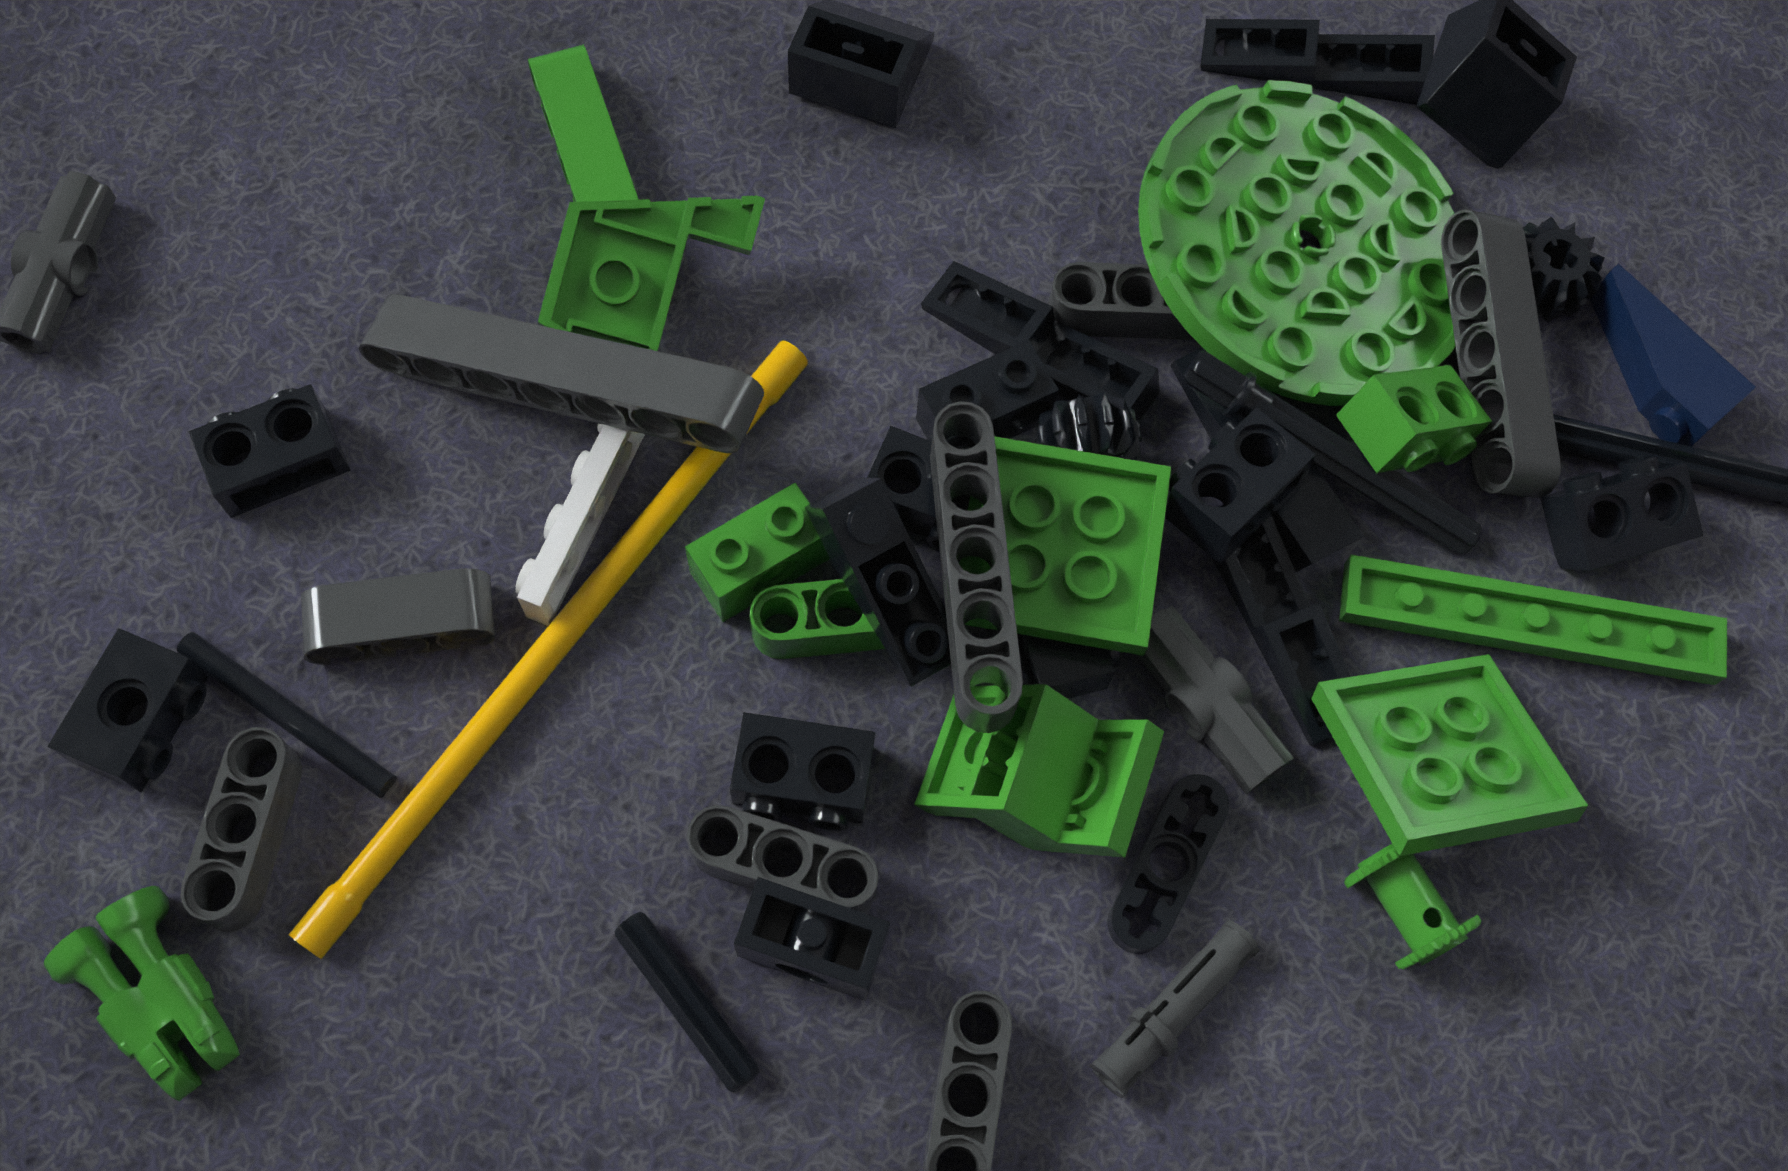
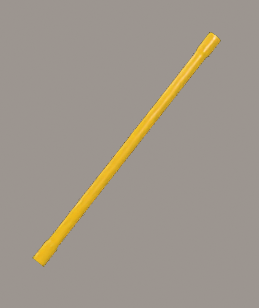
(344, 899)

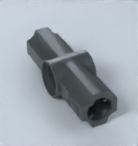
(54, 262)
(1212, 701)

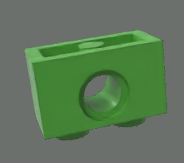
(756, 551)

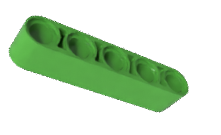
(581, 126)

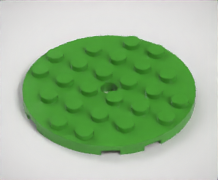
(1226, 240)

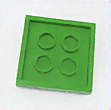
(1079, 543)
(1447, 754)

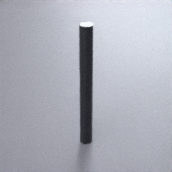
(287, 715)

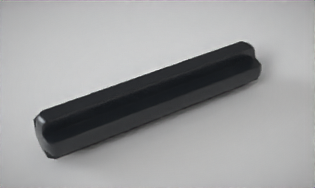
(687, 1002)

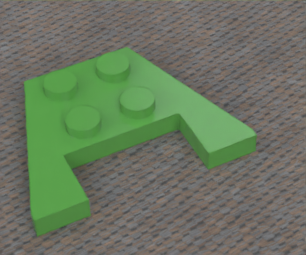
(624, 259)

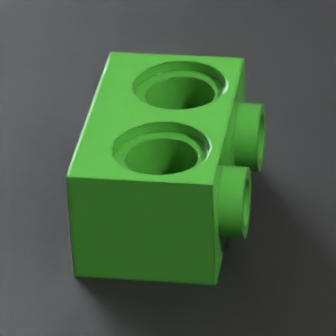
(1414, 419)

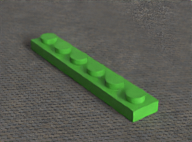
(1534, 620)

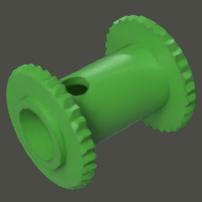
(1410, 900)

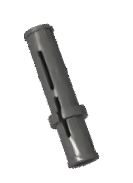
(1158, 1025)

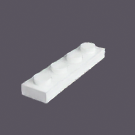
(575, 523)

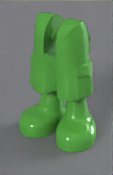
(165, 1005)

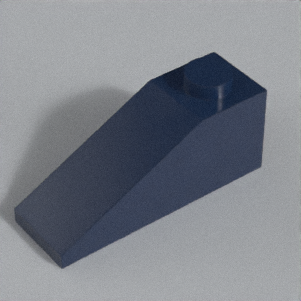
(1667, 366)

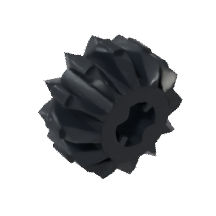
(1561, 268)
(1092, 426)

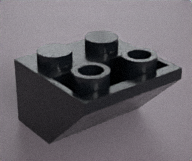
(856, 61)
(1495, 78)

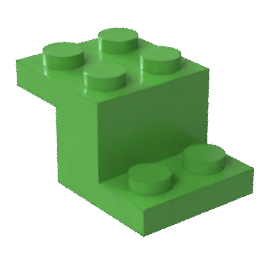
(1046, 777)

